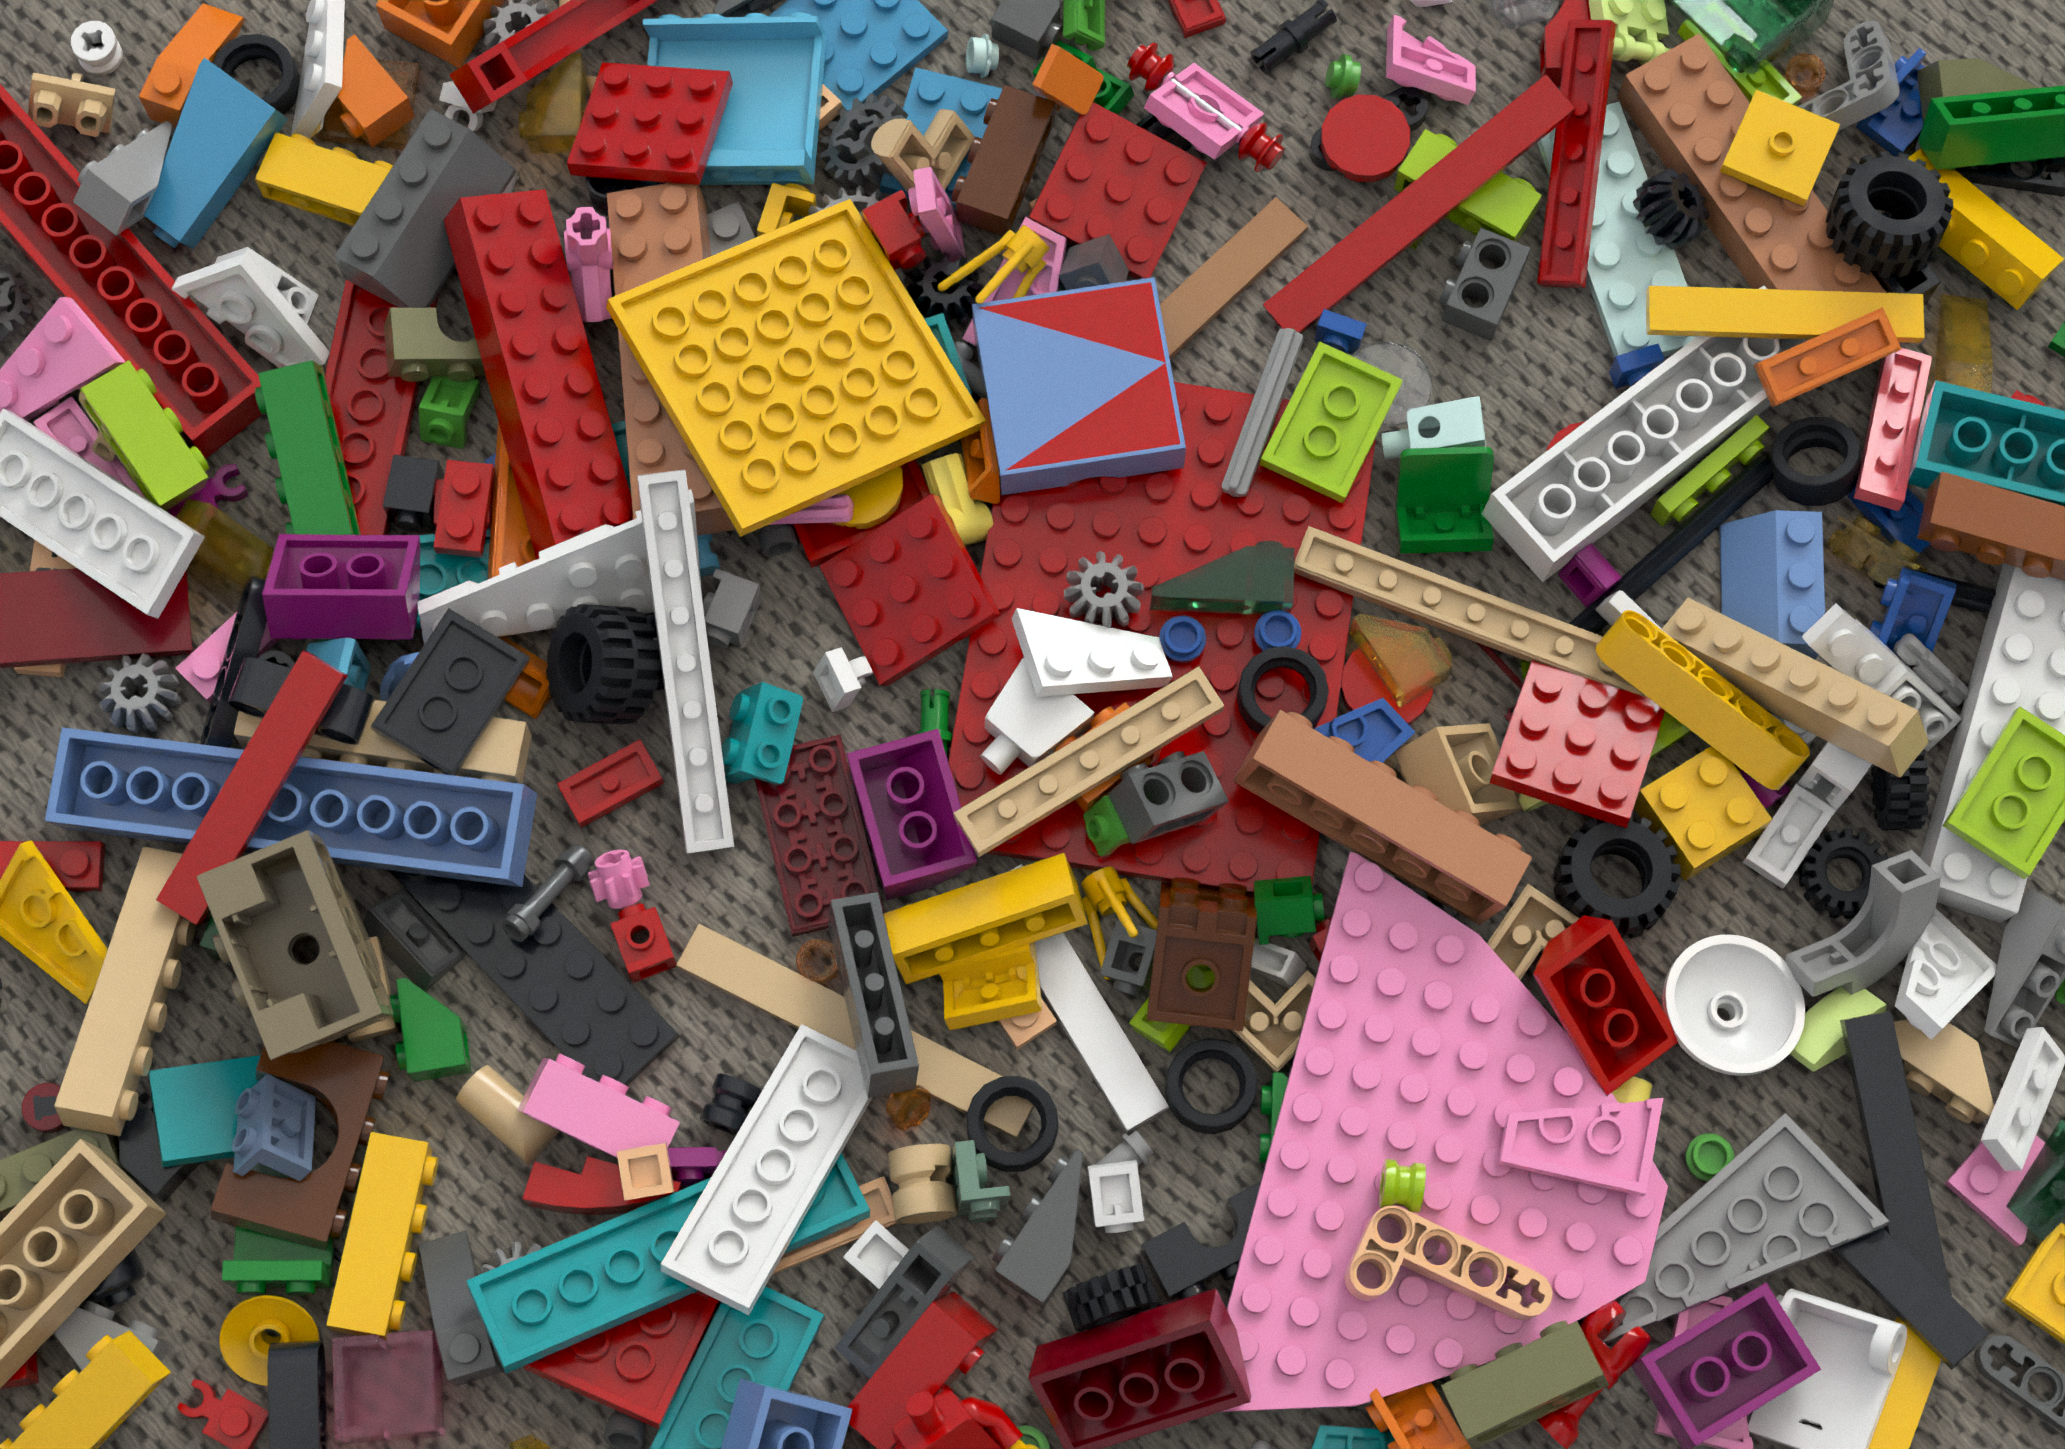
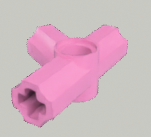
(590, 262)

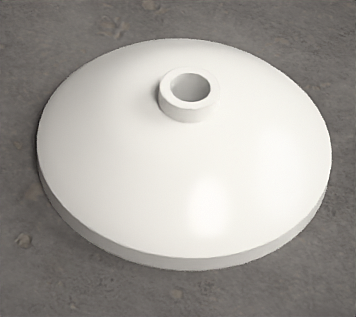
(1752, 987)

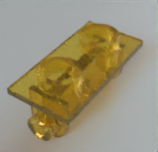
(1860, 542)

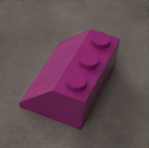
(343, 587)
(909, 812)

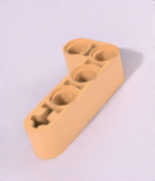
(1452, 1274)

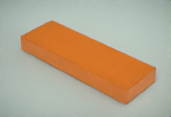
(1827, 357)

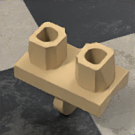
(71, 103)

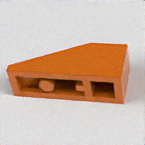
(177, 65)

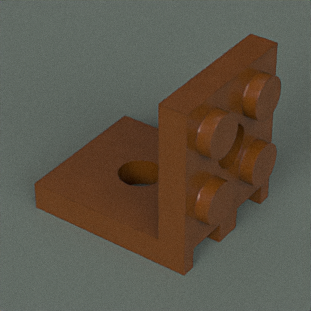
(1209, 930)

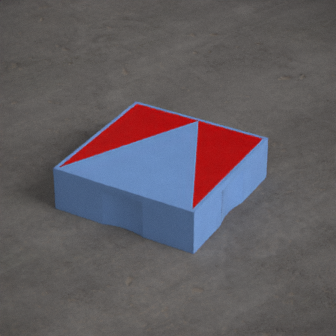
(1079, 385)

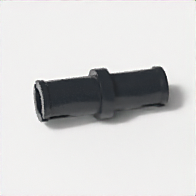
(1293, 36)

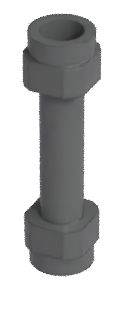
(523, 918)

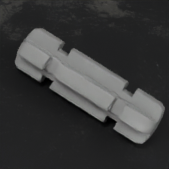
(1931, 670)

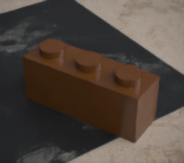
(1003, 160)

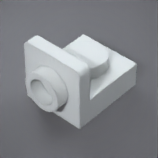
(1115, 1196)

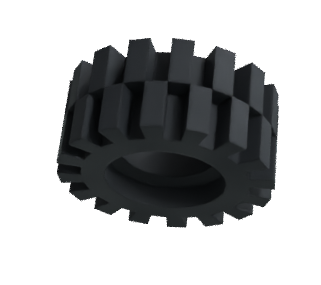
(1901, 801)
(1815, 876)
(1110, 1297)

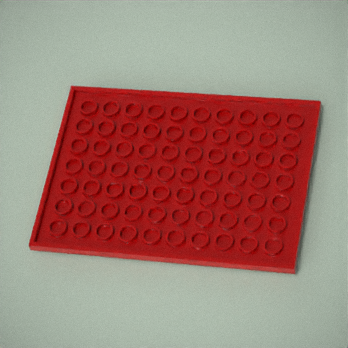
(1164, 529)

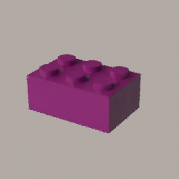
(1725, 1367)

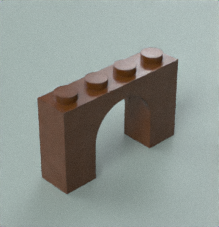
(308, 1209)

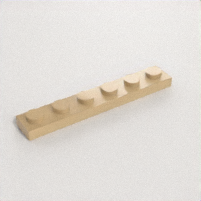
(1088, 761)

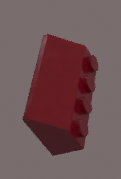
(1141, 1373)

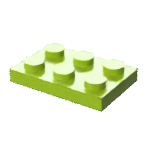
(1331, 422)
(2015, 795)

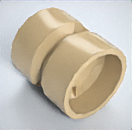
(922, 1182)

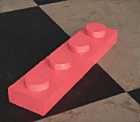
(1893, 429)

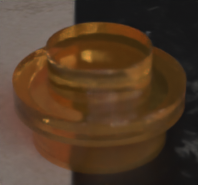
(909, 1107)

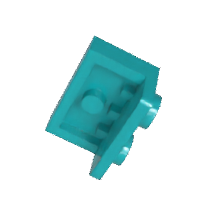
(761, 734)

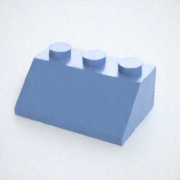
(1774, 574)

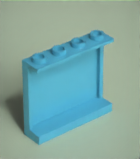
(775, 92)

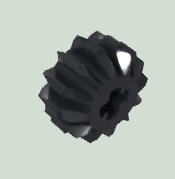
(1671, 209)
(934, 302)

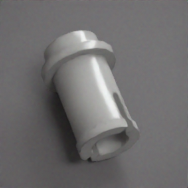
(1130, 1149)

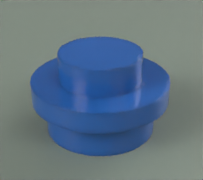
(1276, 630)
(1182, 639)

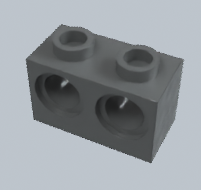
(1488, 285)
(1167, 796)

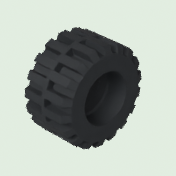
(1895, 187)
(602, 664)
(1638, 846)

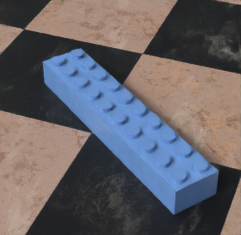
(359, 810)

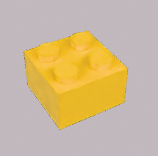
(1703, 810)

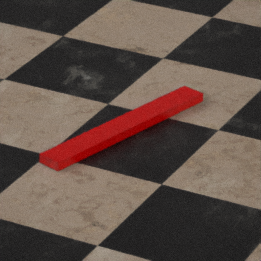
(1420, 206)

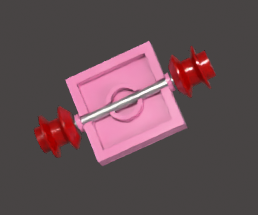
(1203, 109)

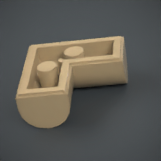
(906, 149)
(1528, 928)
(1275, 1028)
(495, 1106)

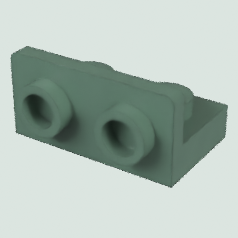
(969, 1182)

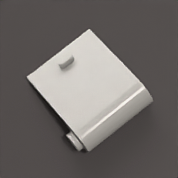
(1849, 1392)

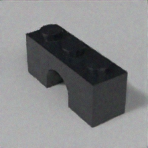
(1184, 1264)

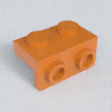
(1416, 1419)

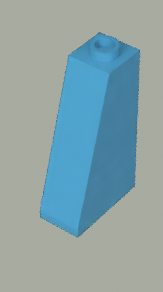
(210, 154)

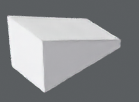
(1277, 963)

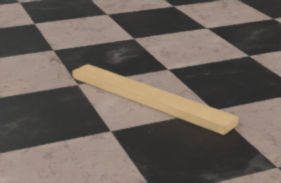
(1452, 606)
(805, 1002)

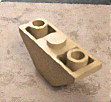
(1947, 1068)

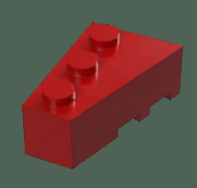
(927, 1359)

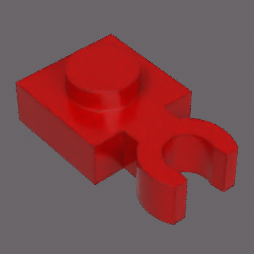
(231, 1420)

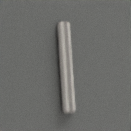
(1262, 412)

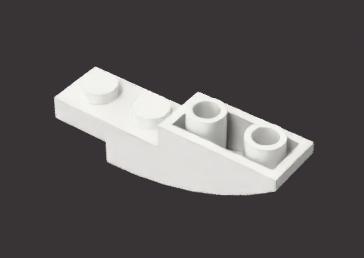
(1862, 656)

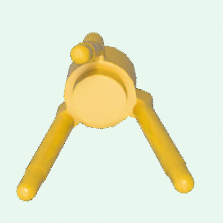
(1023, 251)
(1109, 895)

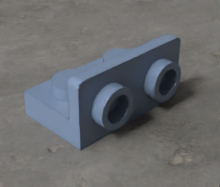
(274, 1128)

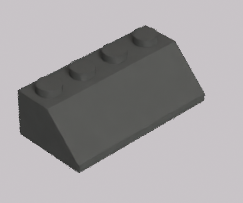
(401, 237)

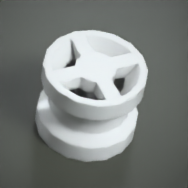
(99, 59)

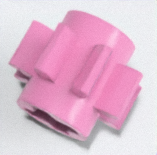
(618, 879)

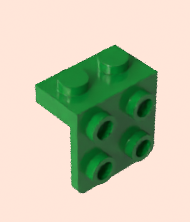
(1444, 500)
(276, 1263)

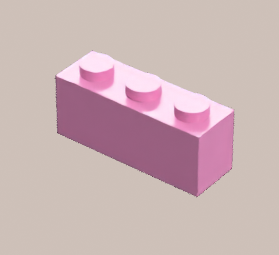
(594, 1110)

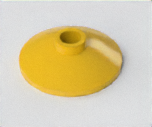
(247, 1344)

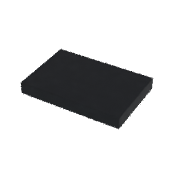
(450, 693)

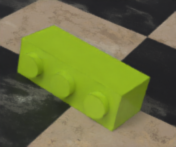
(1500, 206)
(144, 436)

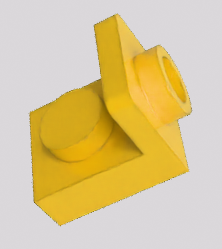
(783, 204)

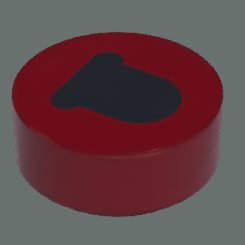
(39, 1108)

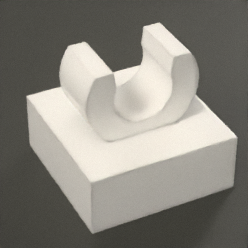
(452, 95)
(841, 678)

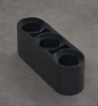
(261, 681)
(297, 1395)

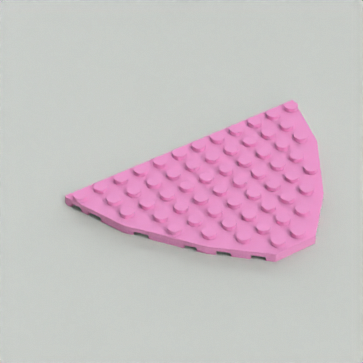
(1417, 1058)

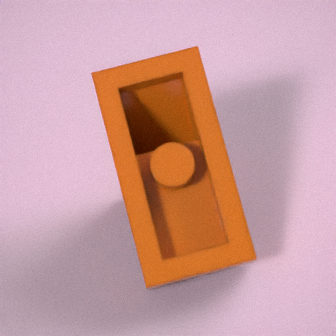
(1067, 81)

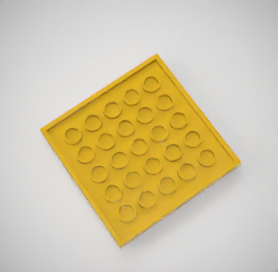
(795, 366)

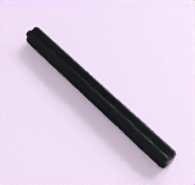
(1682, 540)

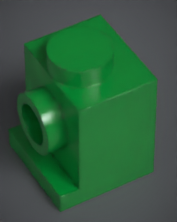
(1286, 907)

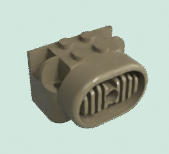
(263, 914)

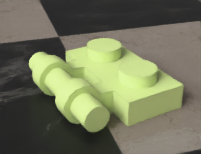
(1638, 19)

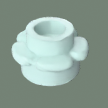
(981, 55)

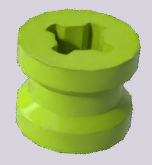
(1402, 1185)

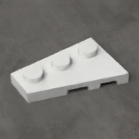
(321, 64)
(251, 303)
(1087, 657)
(1941, 976)

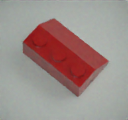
(1603, 1001)

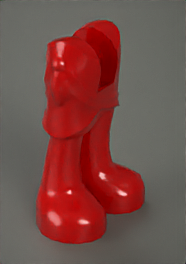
(1598, 1325)

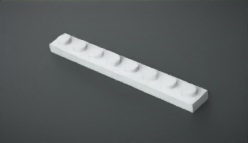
(685, 660)

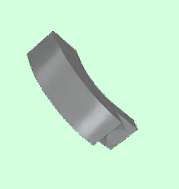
(1881, 934)

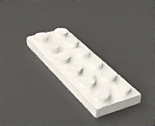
(91, 517)
(771, 1172)

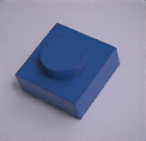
(1340, 332)
(1634, 365)

